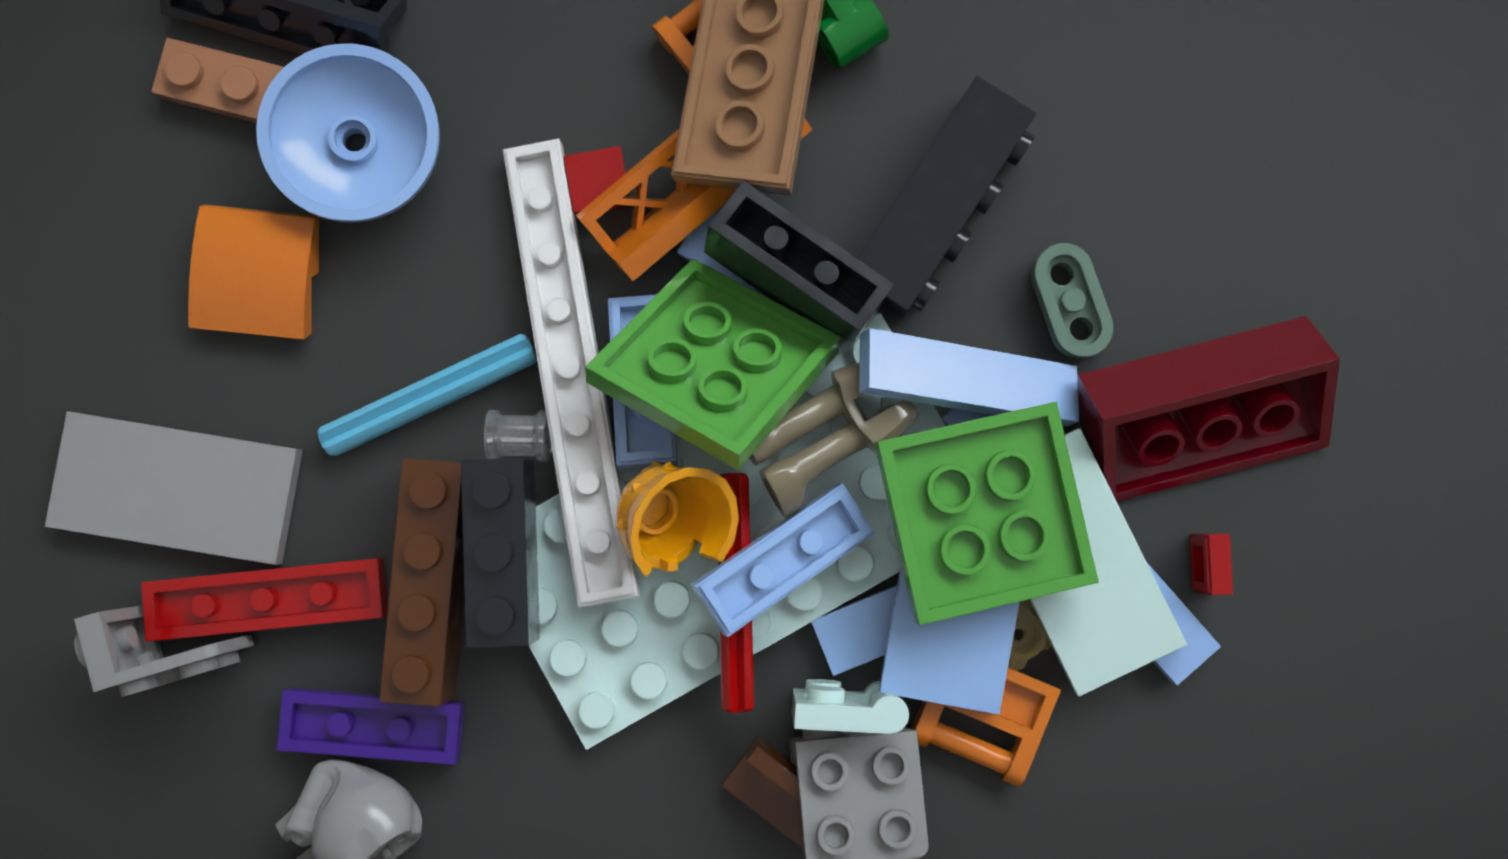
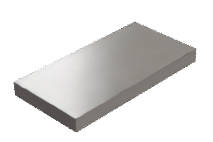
(174, 488)

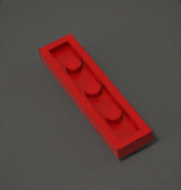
(264, 599)

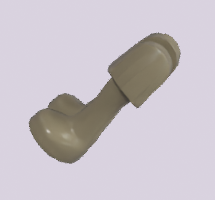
(789, 477)

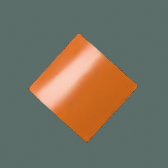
(253, 271)

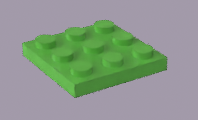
(713, 362)
(986, 513)

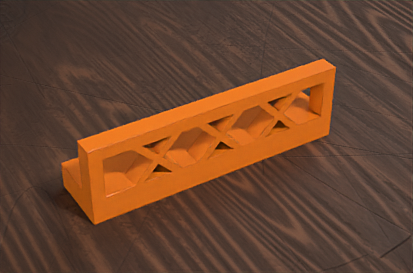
(665, 224)

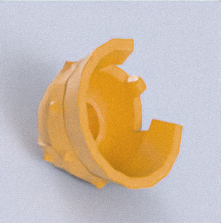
(672, 510)

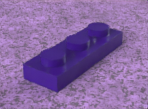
(368, 728)

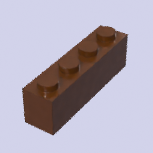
(425, 587)

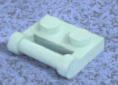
(831, 708)

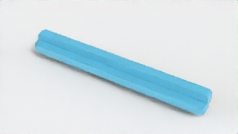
(427, 395)

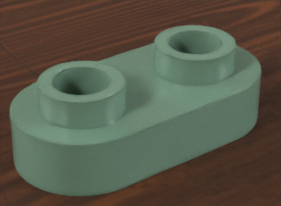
(1077, 300)

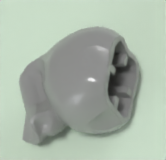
(352, 814)

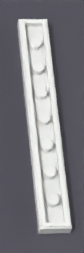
(564, 347)

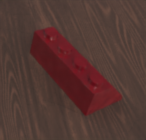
(1210, 407)

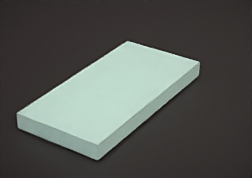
(1124, 617)

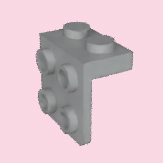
(116, 653)
(860, 794)

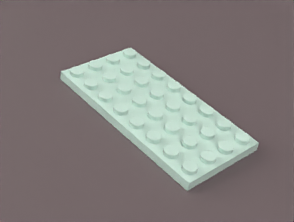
(645, 651)

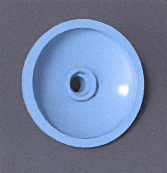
(326, 100)

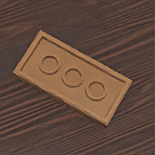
(747, 94)

